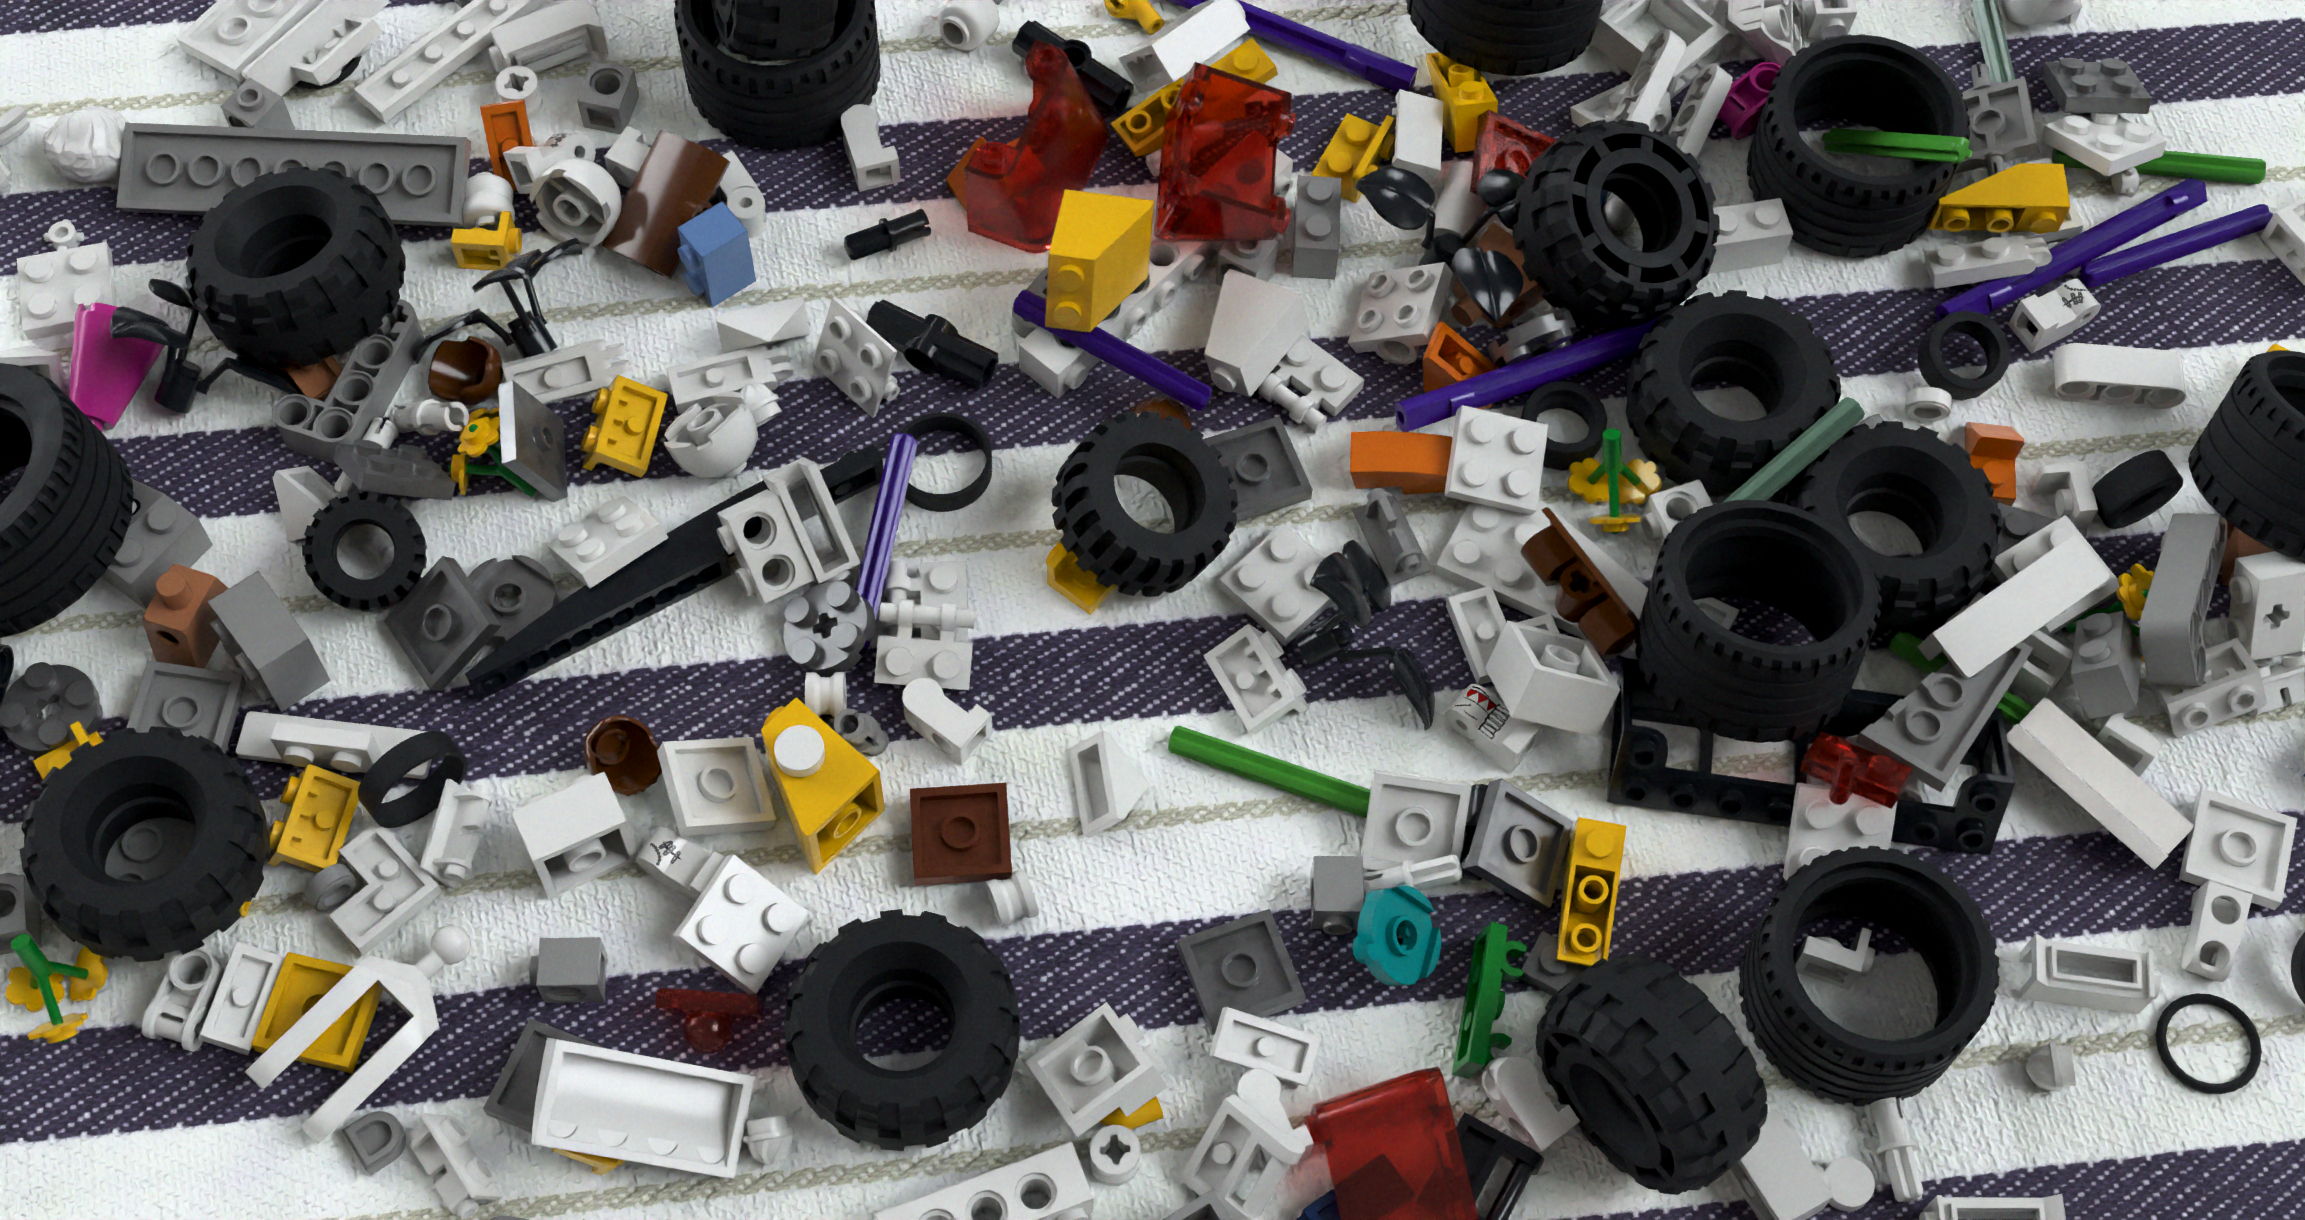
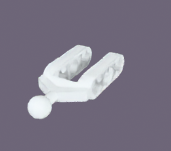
(1645, 94)
(406, 986)

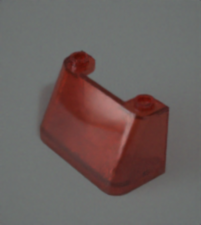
(1222, 160)
(1020, 189)
(1394, 1151)

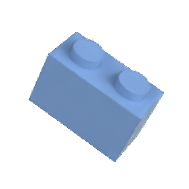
(716, 254)

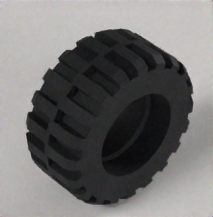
(1179, 468)

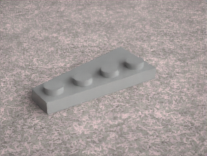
(1942, 717)

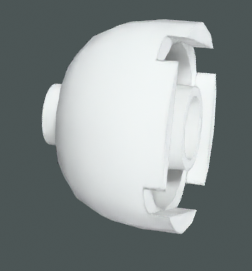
(577, 201)
(713, 439)

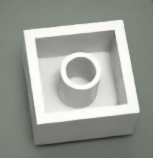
(1551, 679)
(575, 834)

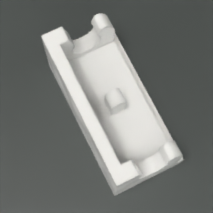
(1418, 134)

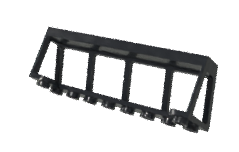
(1640, 777)

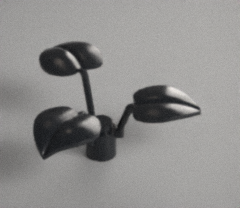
(1487, 277)
(528, 329)
(181, 377)
(1350, 583)

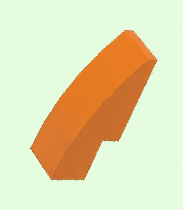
(1400, 459)

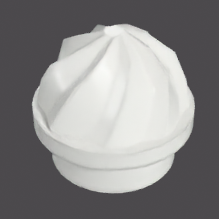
(761, 402)
(2052, 1067)
(769, 1139)

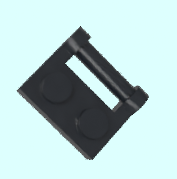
(1481, 1150)

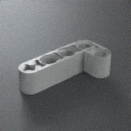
(360, 378)
(2180, 599)

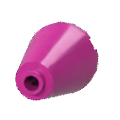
(106, 369)

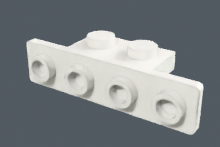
(318, 45)
(320, 742)

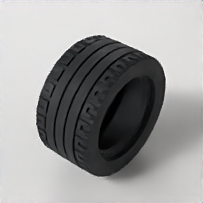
(66, 509)

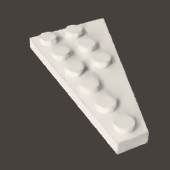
(1488, 553)

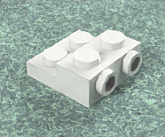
(1098, 1069)

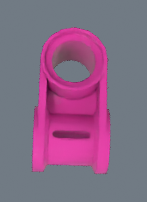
(1747, 99)

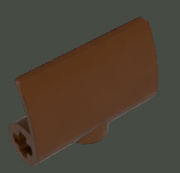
(665, 194)
(1583, 591)

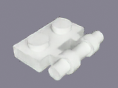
(1316, 375)
(938, 584)
(909, 658)

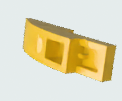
(1144, 124)

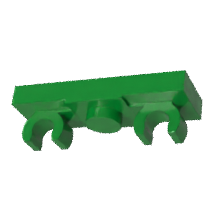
(1485, 1000)

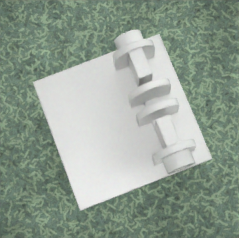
(856, 358)

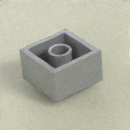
(267, 642)

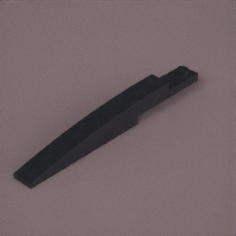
(657, 579)

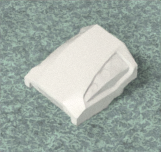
(1769, 26)

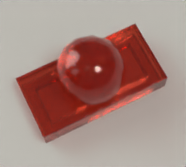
(709, 1015)

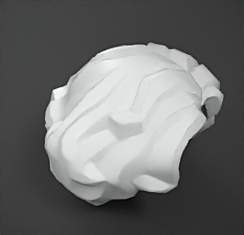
(86, 144)

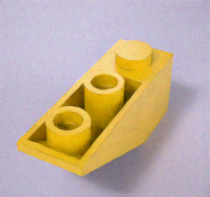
(1464, 99)
(2015, 199)
(1590, 891)

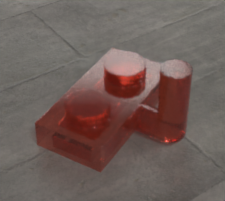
(1855, 771)

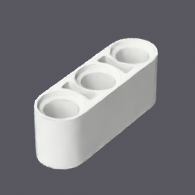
(2119, 376)

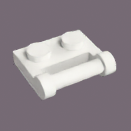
(1228, 1153)

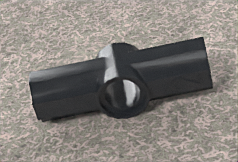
(1105, 86)
(933, 344)

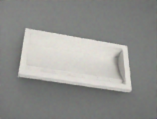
(640, 1108)

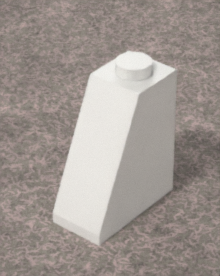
(1251, 331)

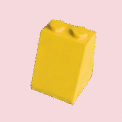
(1096, 257)
(834, 801)

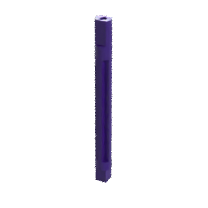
(1325, 48)
(2082, 249)
(1520, 377)

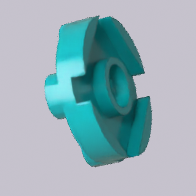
(1378, 942)

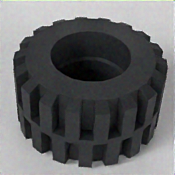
(357, 510)

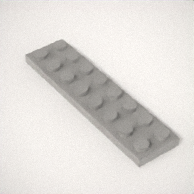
(195, 166)

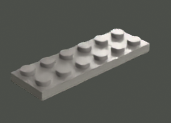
(197, 704)

